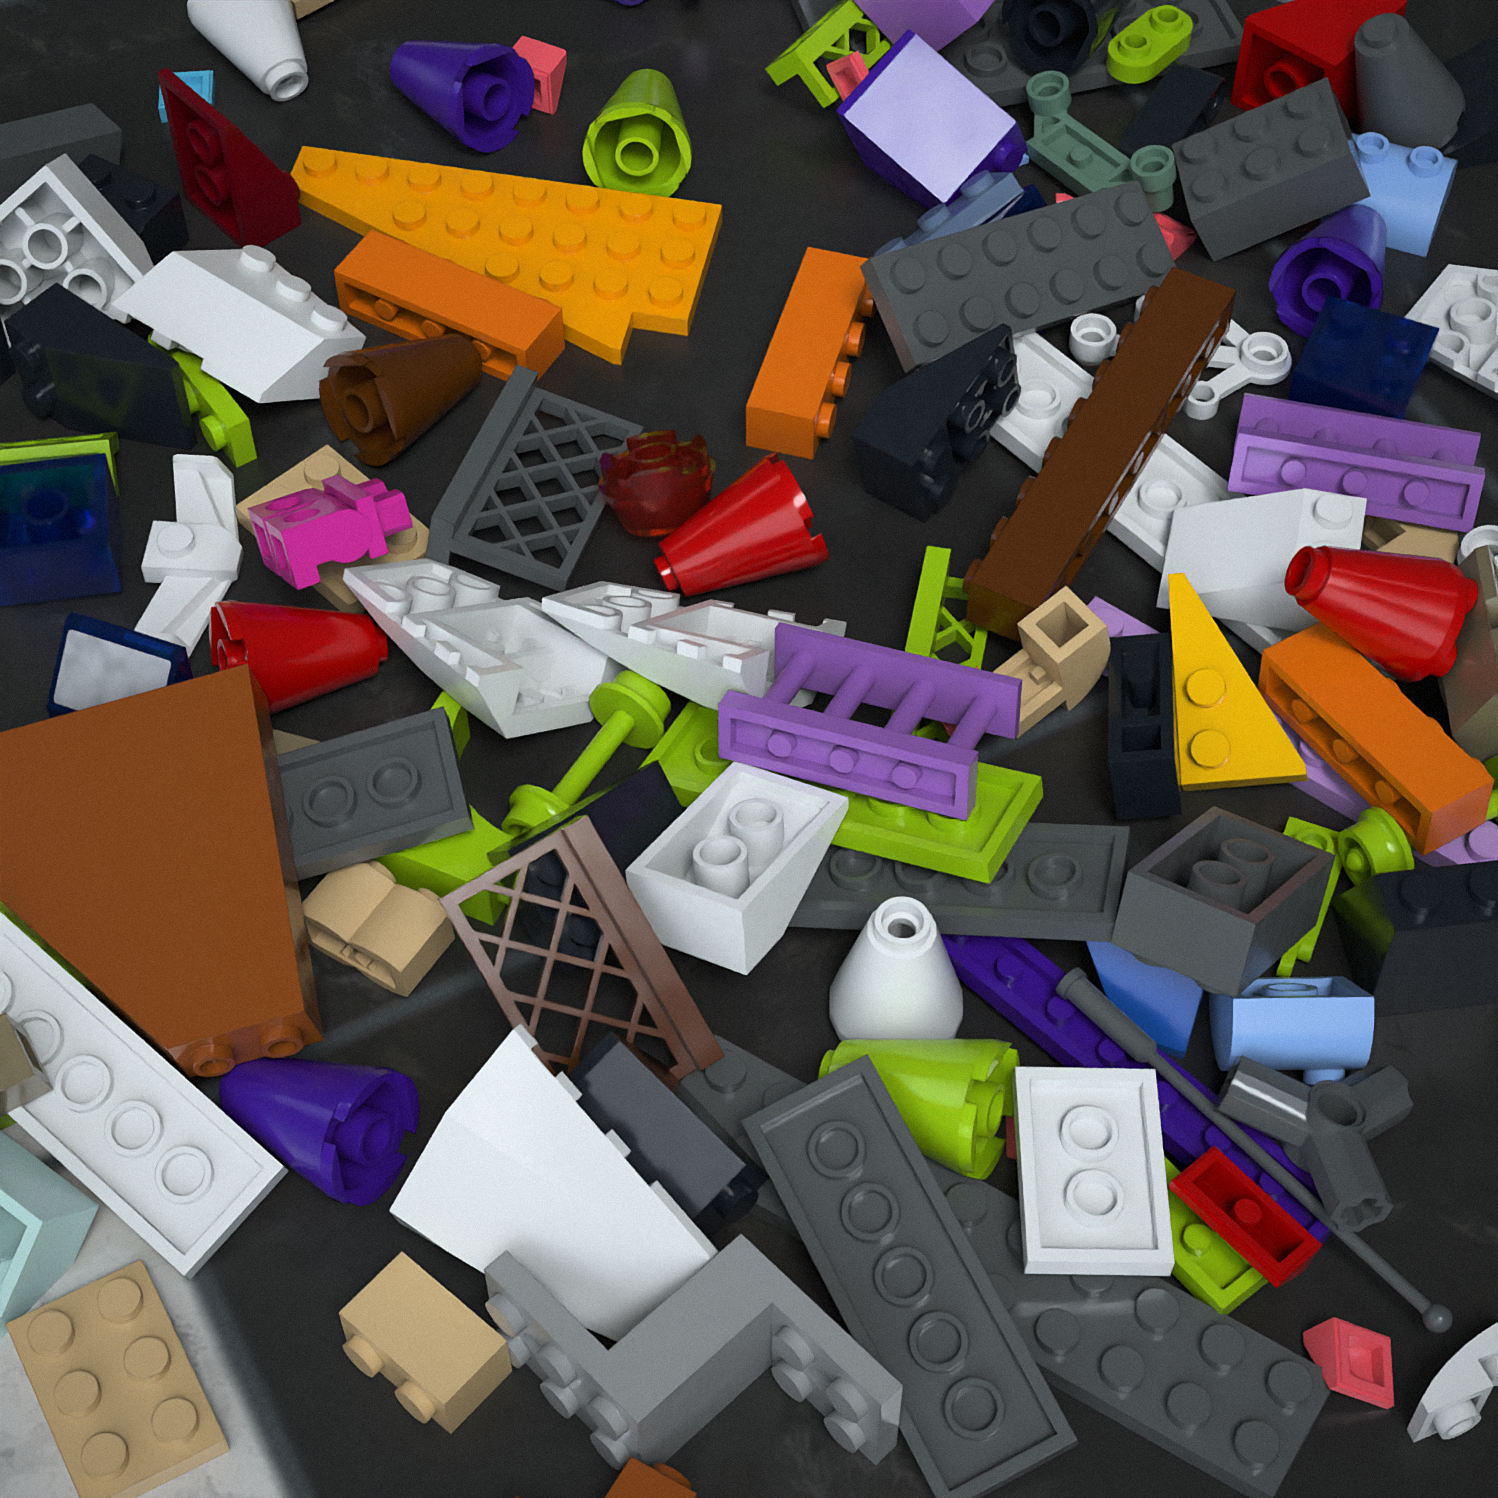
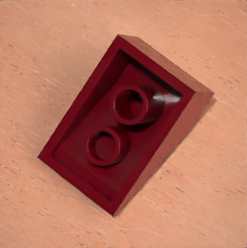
(225, 171)

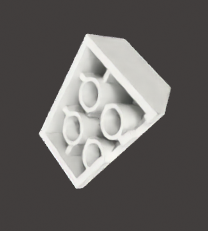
(67, 235)
(243, 318)

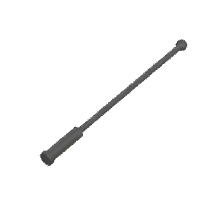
(1143, 1049)

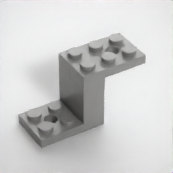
(695, 1358)

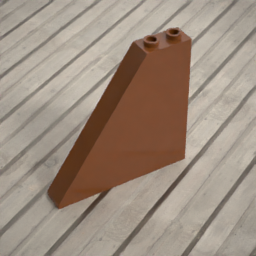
(164, 867)

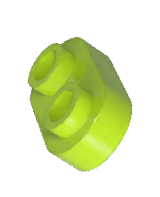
(1149, 44)

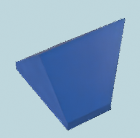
(1152, 997)

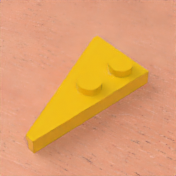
(1222, 718)

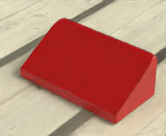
(1246, 1217)

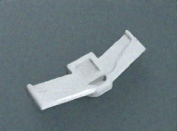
(192, 556)

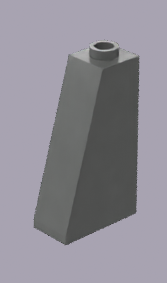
(38, 140)

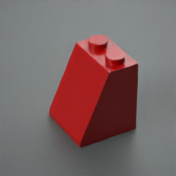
(1302, 45)

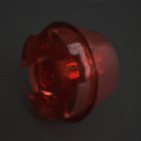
(657, 482)

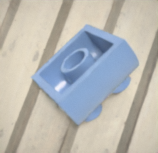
(1405, 189)
(1295, 1025)

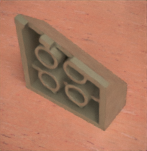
(1472, 682)

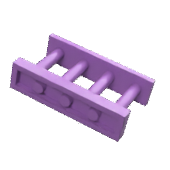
(1397, 464)
(862, 756)

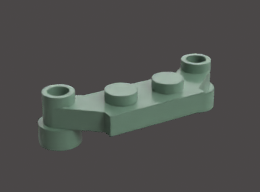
(1084, 159)

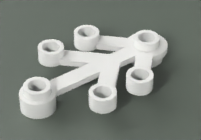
(1247, 358)

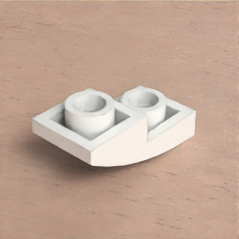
(1458, 1390)

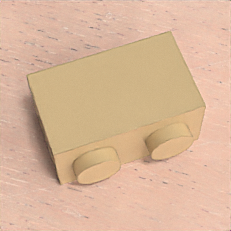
(424, 1344)

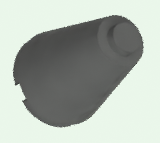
(1403, 86)

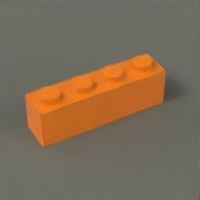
(433, 296)
(810, 355)
(1375, 737)

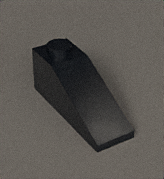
(1143, 727)

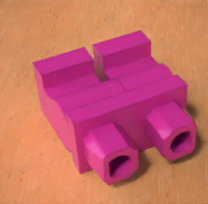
(327, 525)

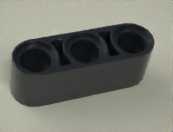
(1176, 109)

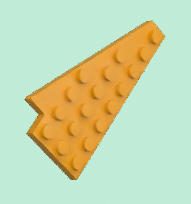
(591, 250)

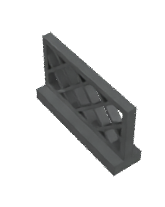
(485, 473)

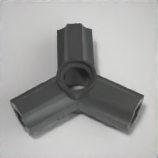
(1324, 1130)

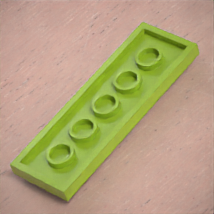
(875, 825)

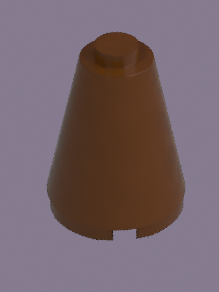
(396, 392)

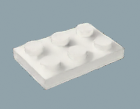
(1091, 1172)

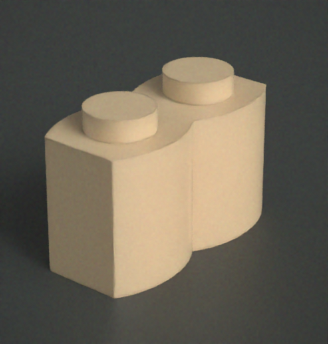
(377, 925)

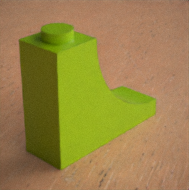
(456, 858)

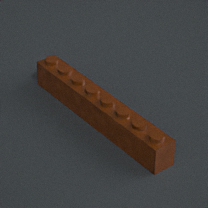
(1101, 453)

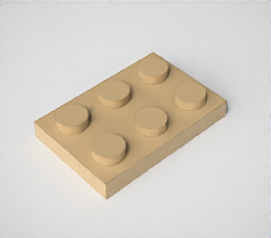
(308, 474)
(117, 1386)

